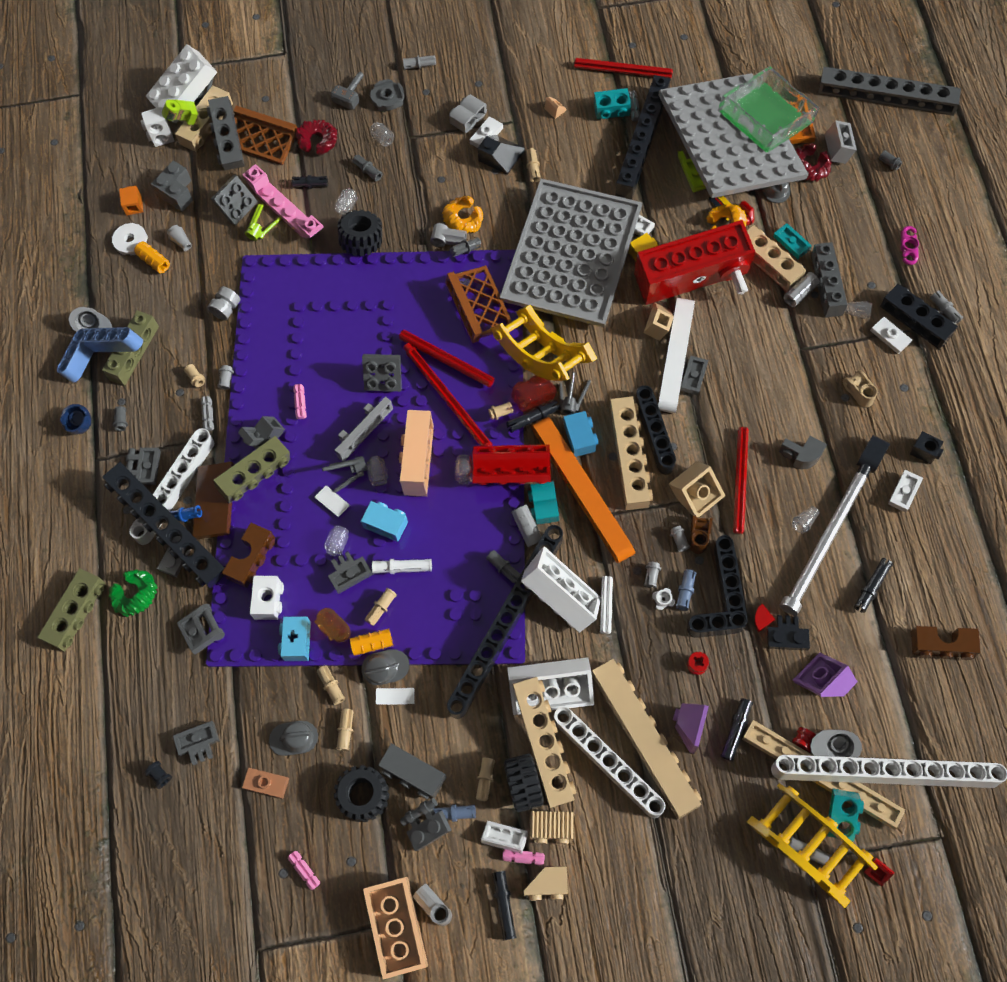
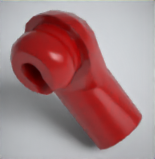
(749, 211)

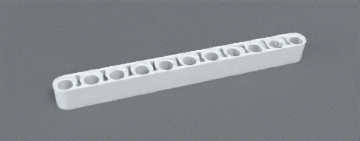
(898, 767)

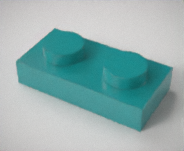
(792, 241)

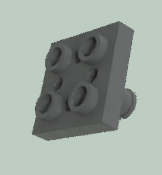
(230, 196)
(383, 367)

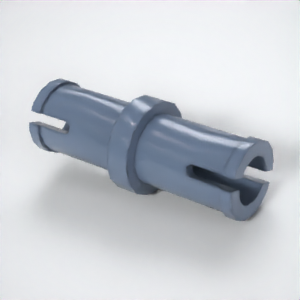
(686, 590)
(457, 812)

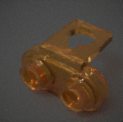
(332, 625)

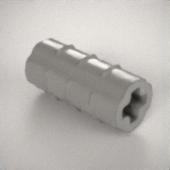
(801, 289)
(527, 525)

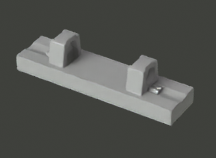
(357, 436)

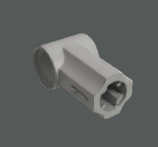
(443, 235)
(432, 904)

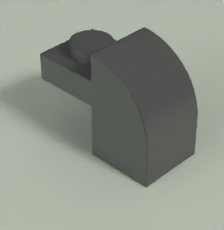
(262, 432)
(805, 456)

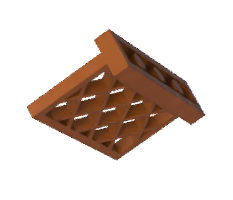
(268, 124)
(463, 305)

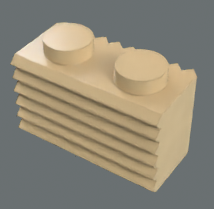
(551, 826)

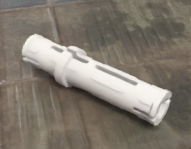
(401, 566)

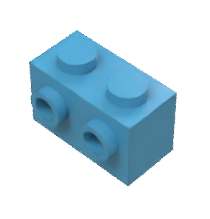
(580, 434)

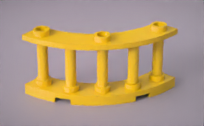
(554, 370)
(802, 857)

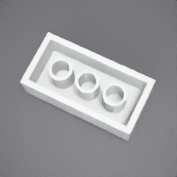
(182, 79)

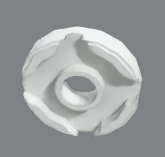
(123, 233)

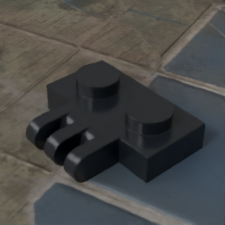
(788, 635)

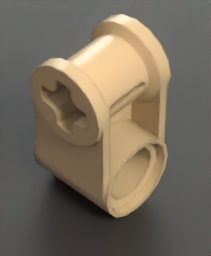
(860, 385)

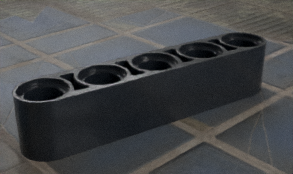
(655, 438)

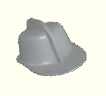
(88, 318)
(836, 744)

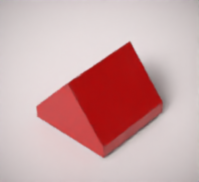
(881, 874)

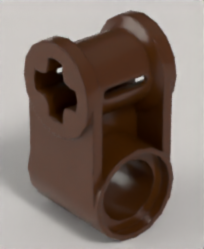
(701, 531)

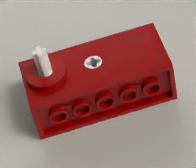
(695, 263)

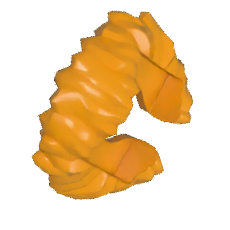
(730, 211)
(453, 221)

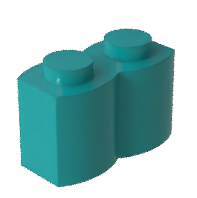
(544, 503)

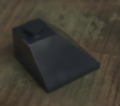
(499, 153)

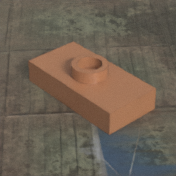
(265, 783)

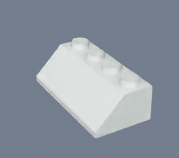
(562, 590)
(565, 683)

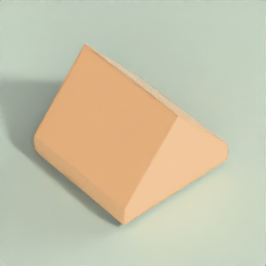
(554, 107)

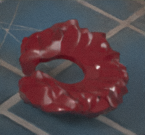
(321, 129)
(821, 169)

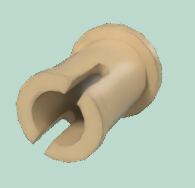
(196, 378)
(501, 410)

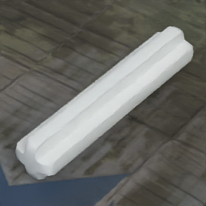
(606, 605)

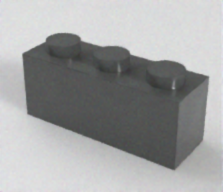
(412, 772)

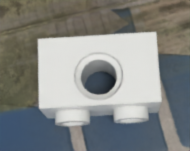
(266, 609)

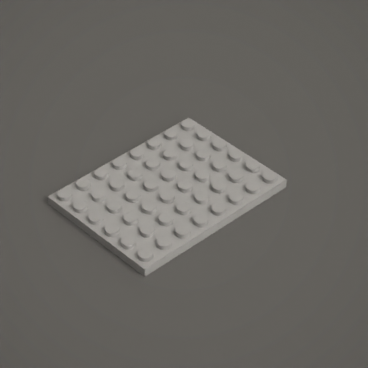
(719, 150)
(571, 252)

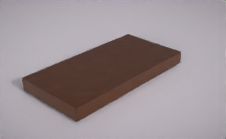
(215, 509)

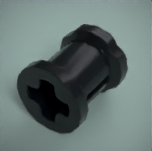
(157, 774)

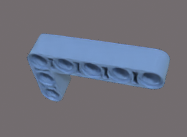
(92, 340)

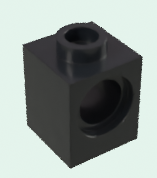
(926, 440)

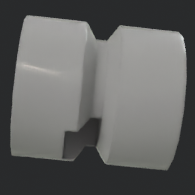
(224, 303)

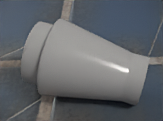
(178, 236)

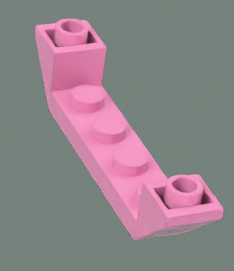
(297, 220)

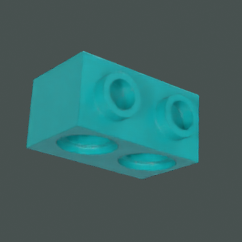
(612, 103)
(847, 815)

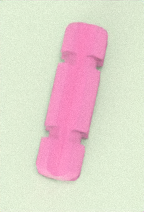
(299, 400)
(526, 857)
(303, 870)

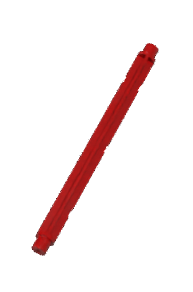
(446, 395)

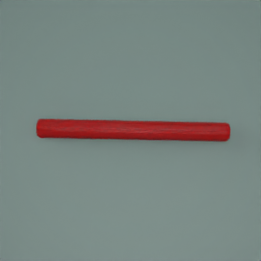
(622, 68)
(446, 358)
(740, 481)

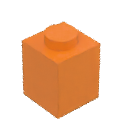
(131, 200)

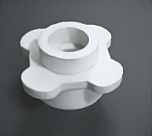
(666, 593)

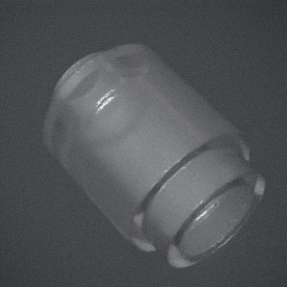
(382, 134)
(346, 201)
(464, 469)
(377, 471)
(336, 540)

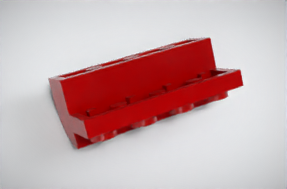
(511, 464)

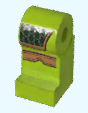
(180, 110)

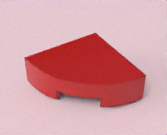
(763, 618)

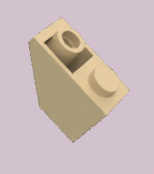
(658, 322)
(549, 882)

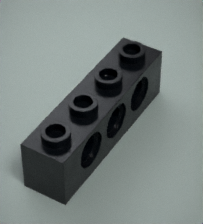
(919, 324)

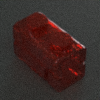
(533, 392)

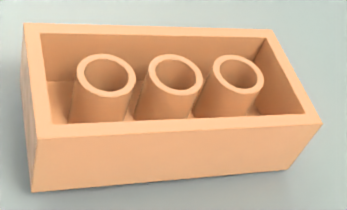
(416, 453)
(395, 928)

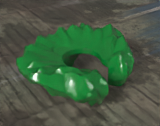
(141, 600)

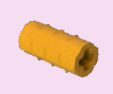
(151, 257)
(371, 642)

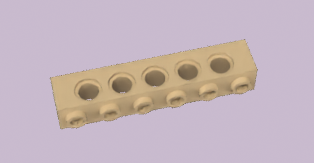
(633, 498)
(554, 795)

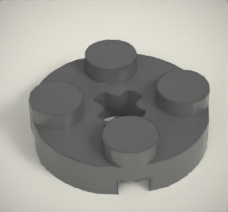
(388, 103)

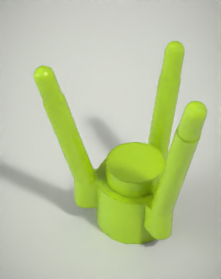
(254, 229)

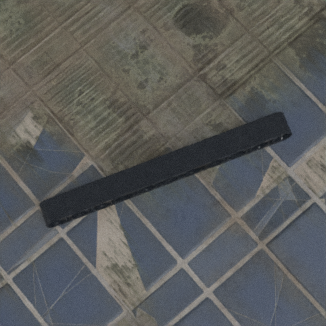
(499, 627)

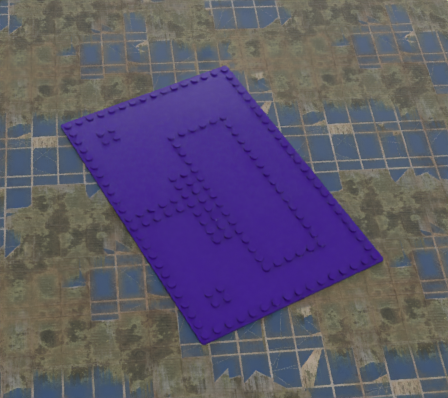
(309, 326)

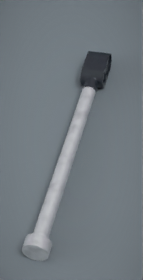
(868, 463)

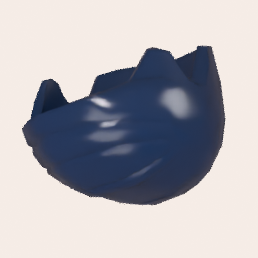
(75, 419)

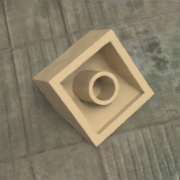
(697, 488)

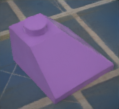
(826, 677)
(690, 724)

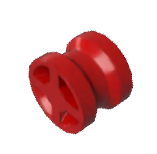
(695, 666)
(803, 739)

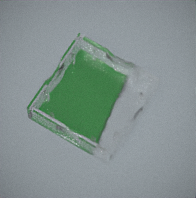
(768, 109)

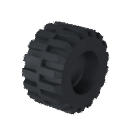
(360, 232)
(349, 781)
(523, 782)

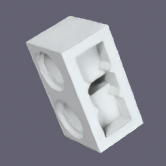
(157, 127)

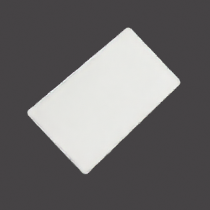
(332, 501)

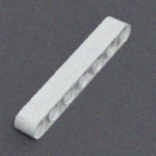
(676, 355)
(174, 476)
(613, 771)

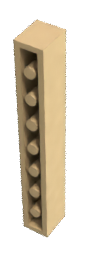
(646, 740)

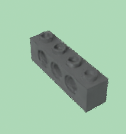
(223, 107)
(830, 284)

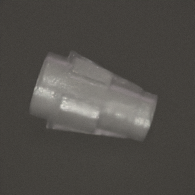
(859, 309)
(804, 521)

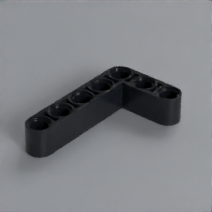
(727, 593)

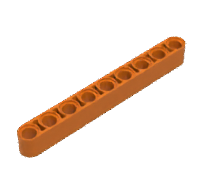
(584, 490)

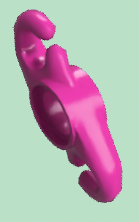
(905, 238)

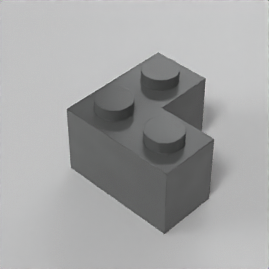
(172, 186)

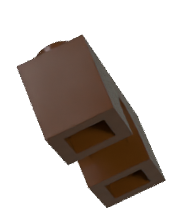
(243, 570)
(928, 644)

